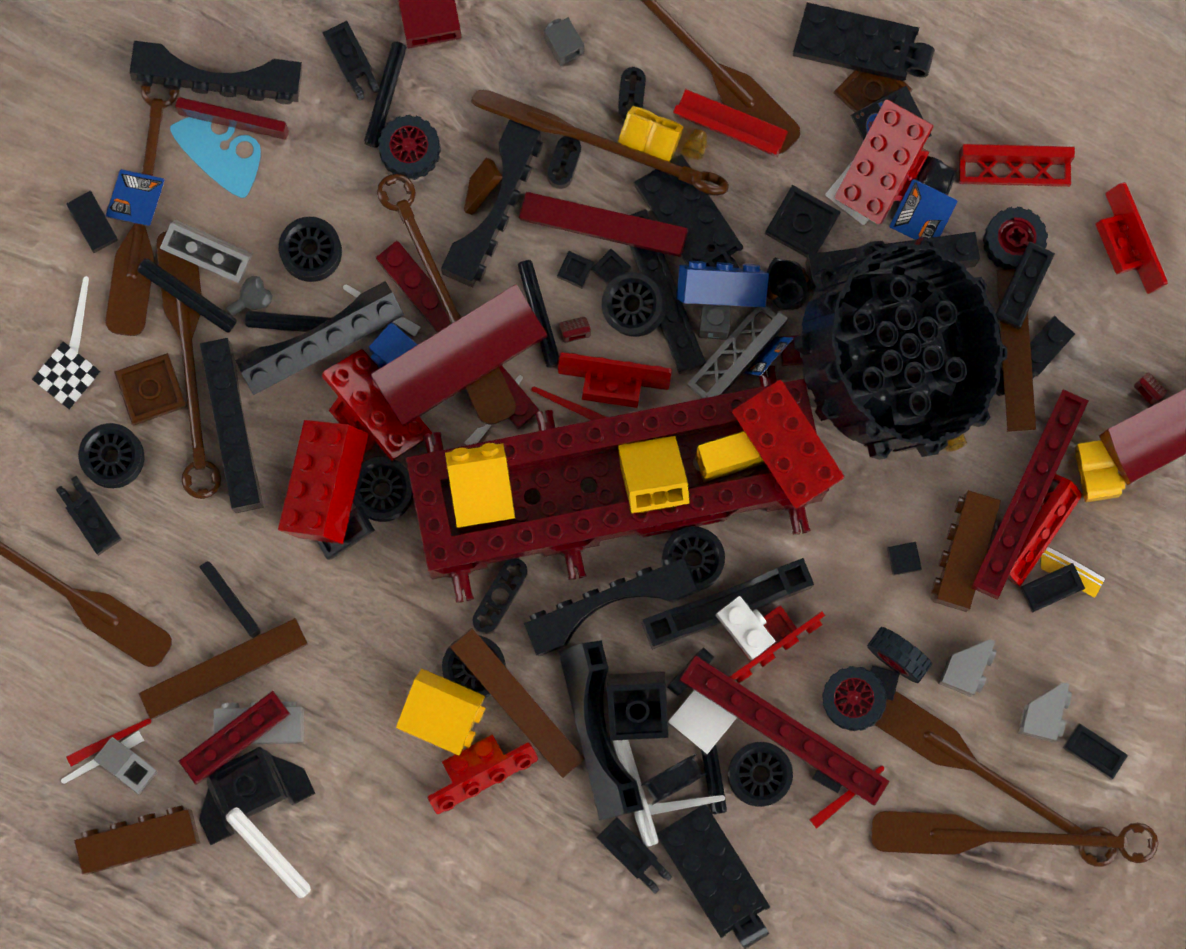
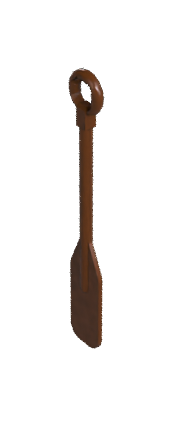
(734, 87)
(553, 124)
(129, 288)
(184, 322)
(490, 393)
(105, 615)
(946, 748)
(954, 834)

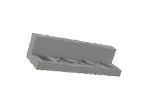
(747, 355)

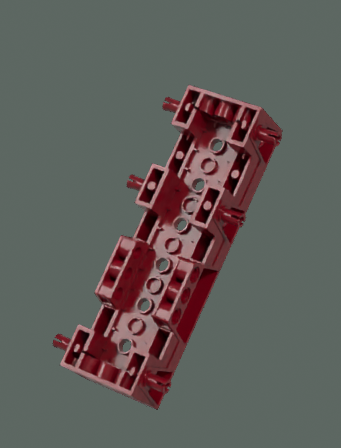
(571, 520)

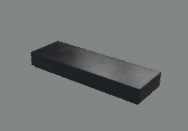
(1024, 285)
(230, 599)

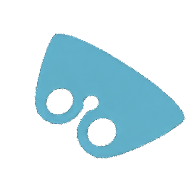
(221, 165)

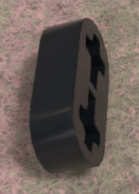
(625, 91)
(570, 164)
(677, 686)

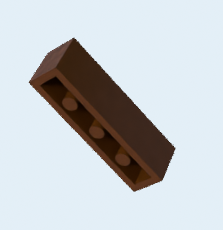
(966, 550)
(136, 841)

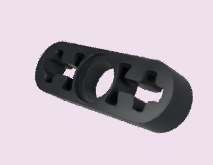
(517, 581)

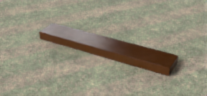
(1017, 367)
(223, 669)
(517, 702)

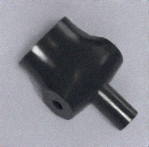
(937, 175)

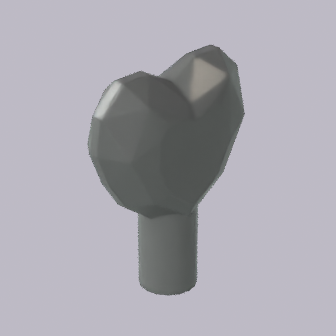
(252, 296)

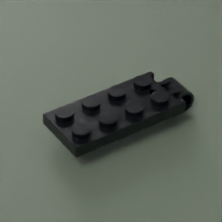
(862, 43)
(687, 207)
(716, 875)

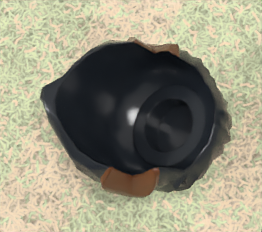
(787, 284)

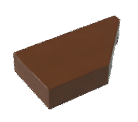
(481, 185)

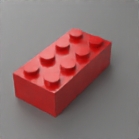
(323, 481)

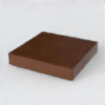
(864, 88)
(150, 389)

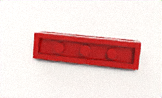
(731, 123)
(1016, 155)
(1053, 514)

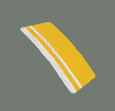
(1053, 560)

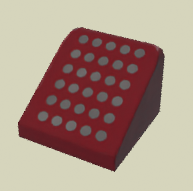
(575, 329)
(1150, 389)

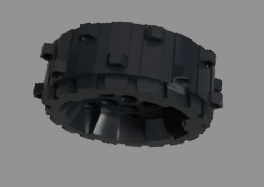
(956, 340)

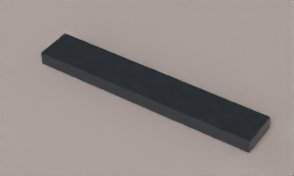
(676, 323)

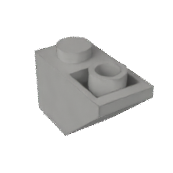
(965, 668)
(1043, 715)
(125, 765)

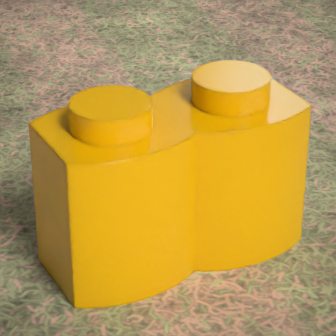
(650, 133)
(1097, 472)

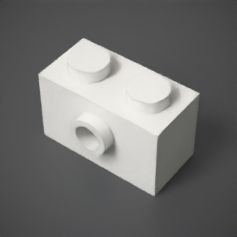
(746, 627)

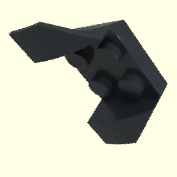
(251, 785)

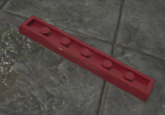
(603, 224)

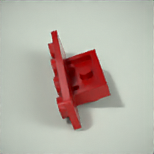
(1128, 240)
(613, 380)
(783, 632)
(478, 769)

